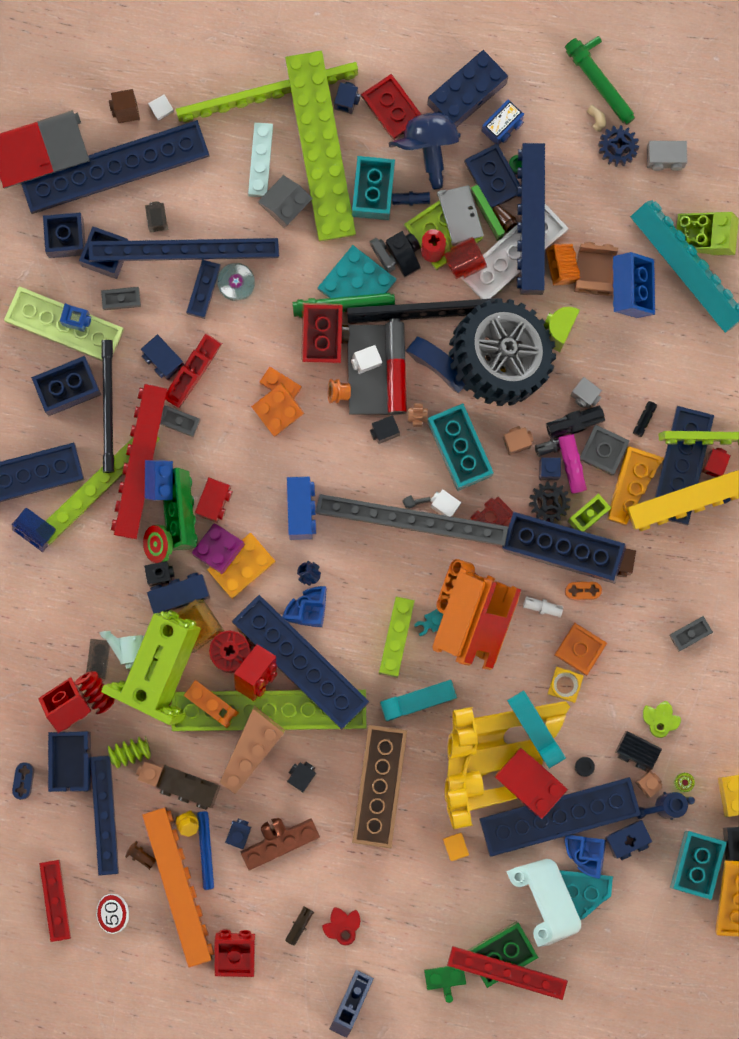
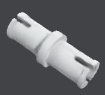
(543, 606)

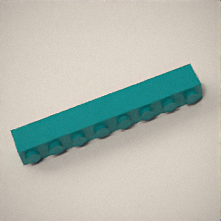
(687, 264)

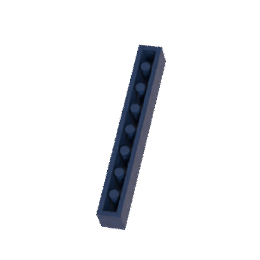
(532, 219)

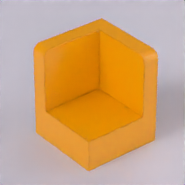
(455, 846)

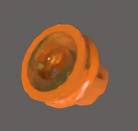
(338, 391)

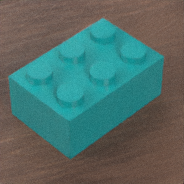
(373, 188)
(698, 864)

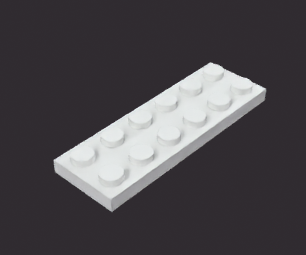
(503, 257)

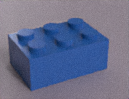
(633, 285)
(300, 508)

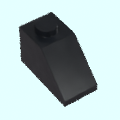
(403, 254)

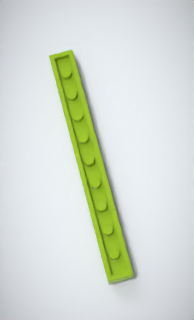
(257, 95)

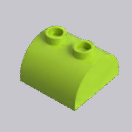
(560, 325)

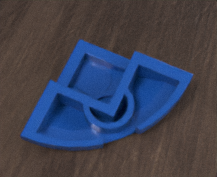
(307, 609)
(586, 853)

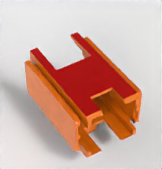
(474, 614)

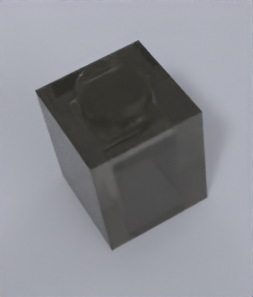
(156, 216)

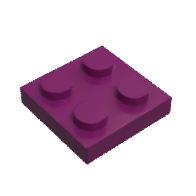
(218, 548)

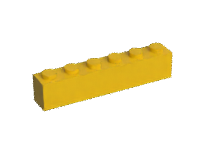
(684, 500)

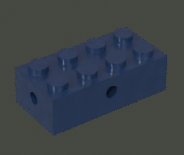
(468, 88)

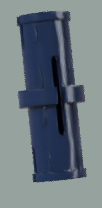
(410, 198)

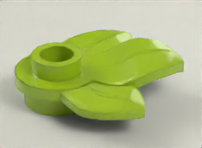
(661, 716)

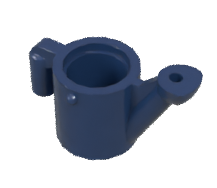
(668, 806)

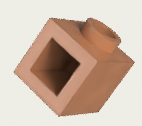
(518, 440)
(149, 773)

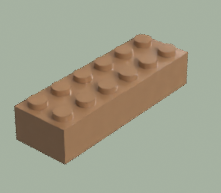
(379, 786)

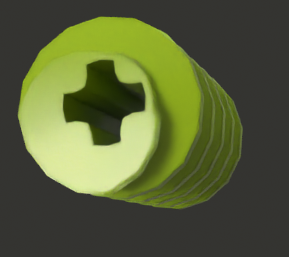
(129, 752)

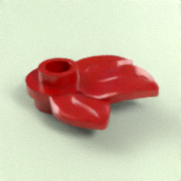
(340, 923)

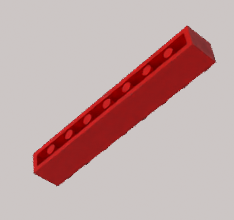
(141, 449)

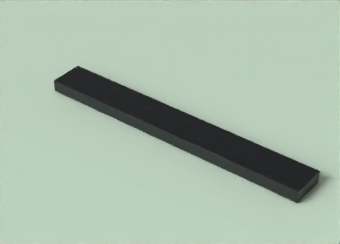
(413, 311)

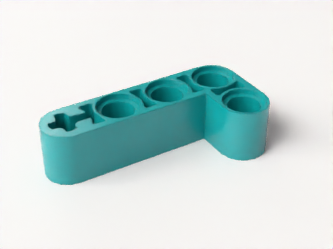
(418, 700)
(536, 729)

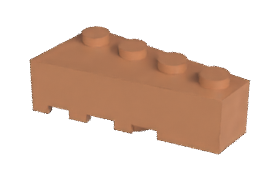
(253, 745)

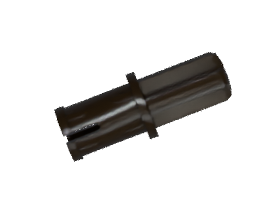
(299, 926)

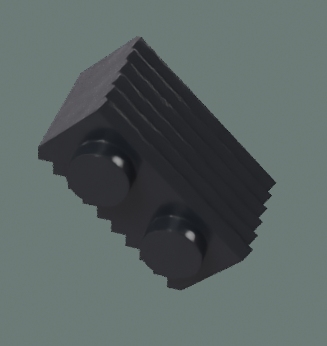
(638, 750)

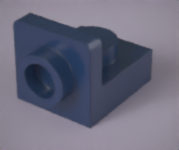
(238, 833)

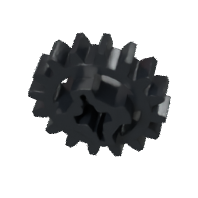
(543, 497)

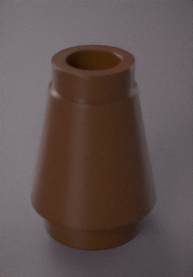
(506, 219)

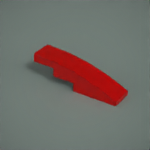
(192, 370)

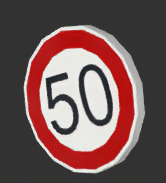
(112, 913)

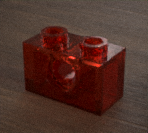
(498, 508)

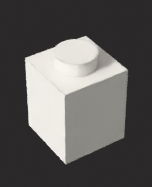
(366, 359)
(445, 503)

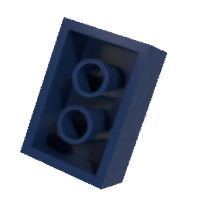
(66, 386)

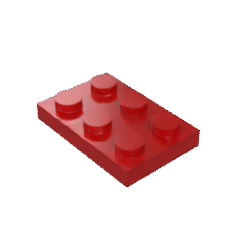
(390, 105)

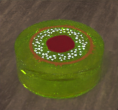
(684, 782)

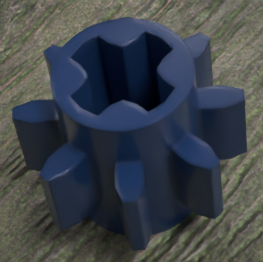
(309, 573)

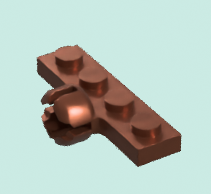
(279, 841)

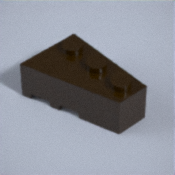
(188, 787)

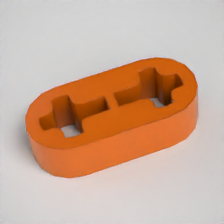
(582, 586)

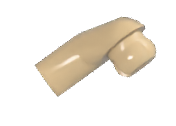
(599, 118)

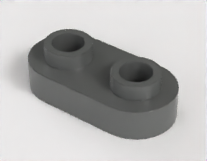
(386, 260)

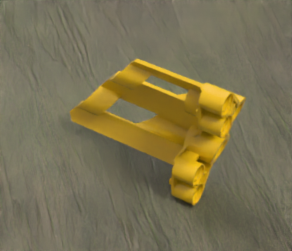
(480, 748)

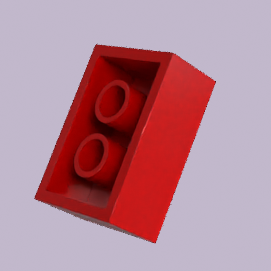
(321, 332)

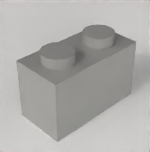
(666, 155)

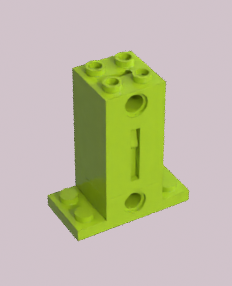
(158, 668)

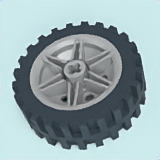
(504, 327)

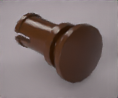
(140, 855)

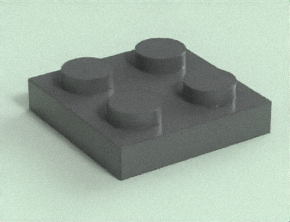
(604, 450)

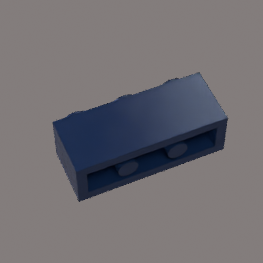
(178, 593)

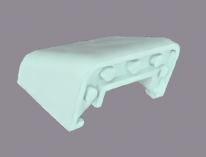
(552, 900)

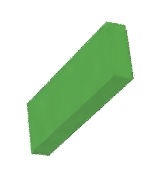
(487, 212)

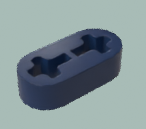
(27, 782)

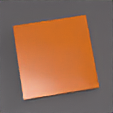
(580, 649)

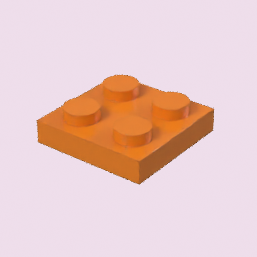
(278, 409)

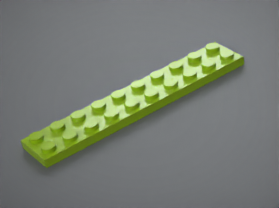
(320, 146)
(287, 708)

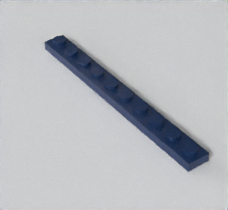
(183, 249)

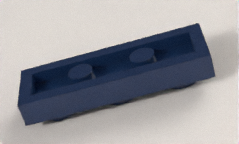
(203, 289)

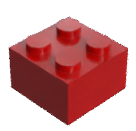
(255, 673)
(64, 705)

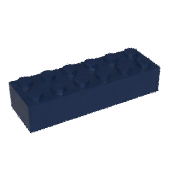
(564, 547)

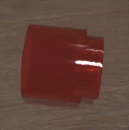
(465, 259)

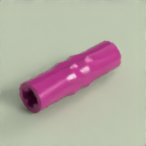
(572, 463)

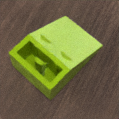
(710, 232)

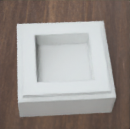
(161, 107)

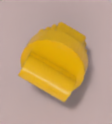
(187, 823)

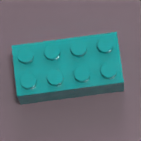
(460, 447)

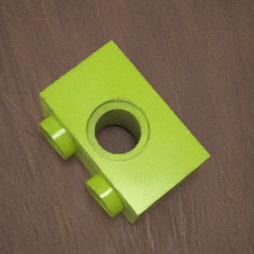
(589, 513)

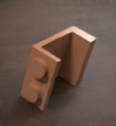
(595, 269)

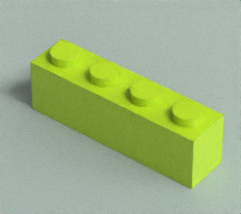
(396, 637)

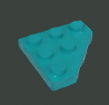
(356, 276)
(587, 891)

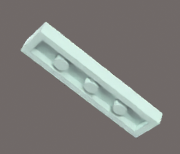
(260, 159)

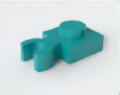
(432, 621)

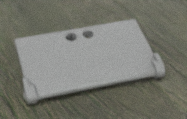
(460, 219)

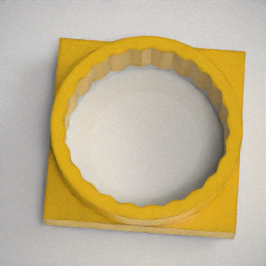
(576, 678)

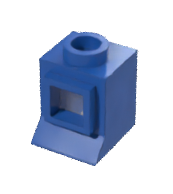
(75, 318)

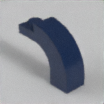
(436, 360)

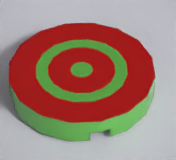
(157, 543)

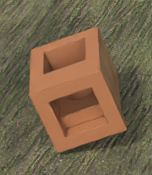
(649, 784)

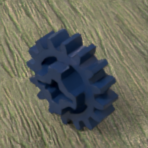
(626, 146)

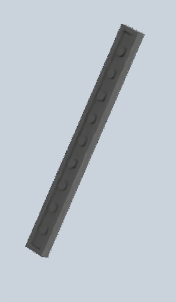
(412, 520)

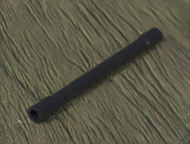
(108, 456)

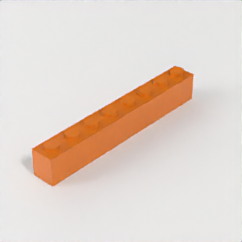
(177, 887)

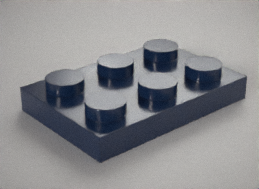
(493, 175)

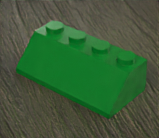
(179, 512)

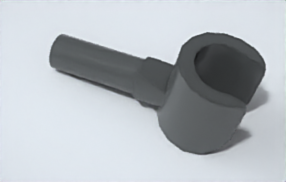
(409, 502)

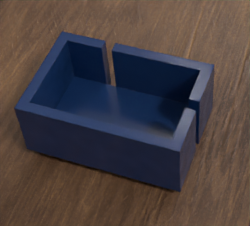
(69, 762)

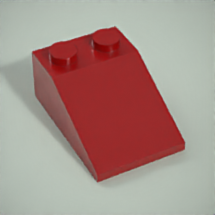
(531, 783)

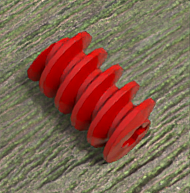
(433, 245)
(93, 687)

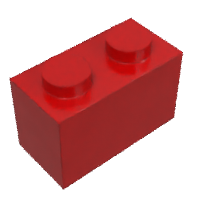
(213, 500)

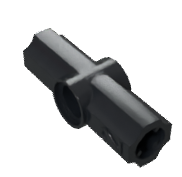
(575, 422)

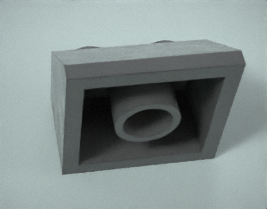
(285, 200)

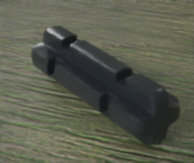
(645, 419)

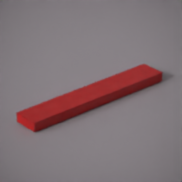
(507, 972)

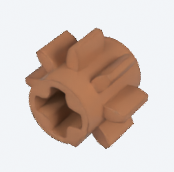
(417, 415)

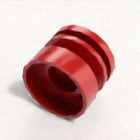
(225, 640)

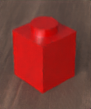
(716, 462)

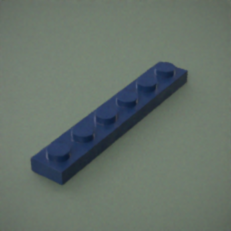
(104, 815)

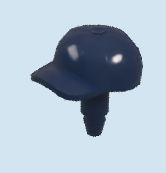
(430, 133)

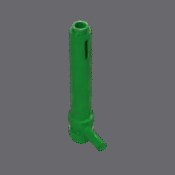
(582, 58)
(348, 302)

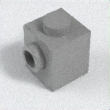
(586, 393)

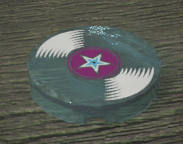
(236, 281)

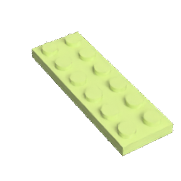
(43, 315)

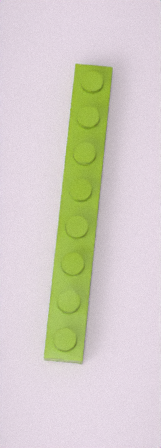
(87, 494)

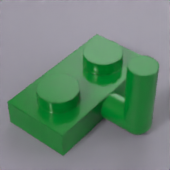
(444, 978)

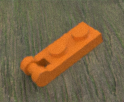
(210, 703)

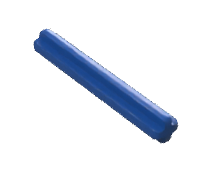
(205, 850)

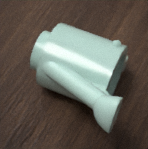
(124, 647)

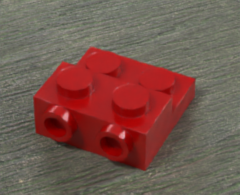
(235, 954)

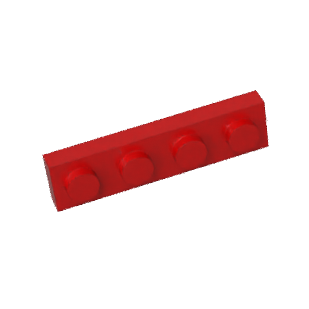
(55, 900)

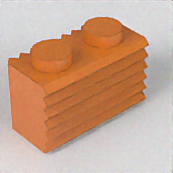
(562, 264)

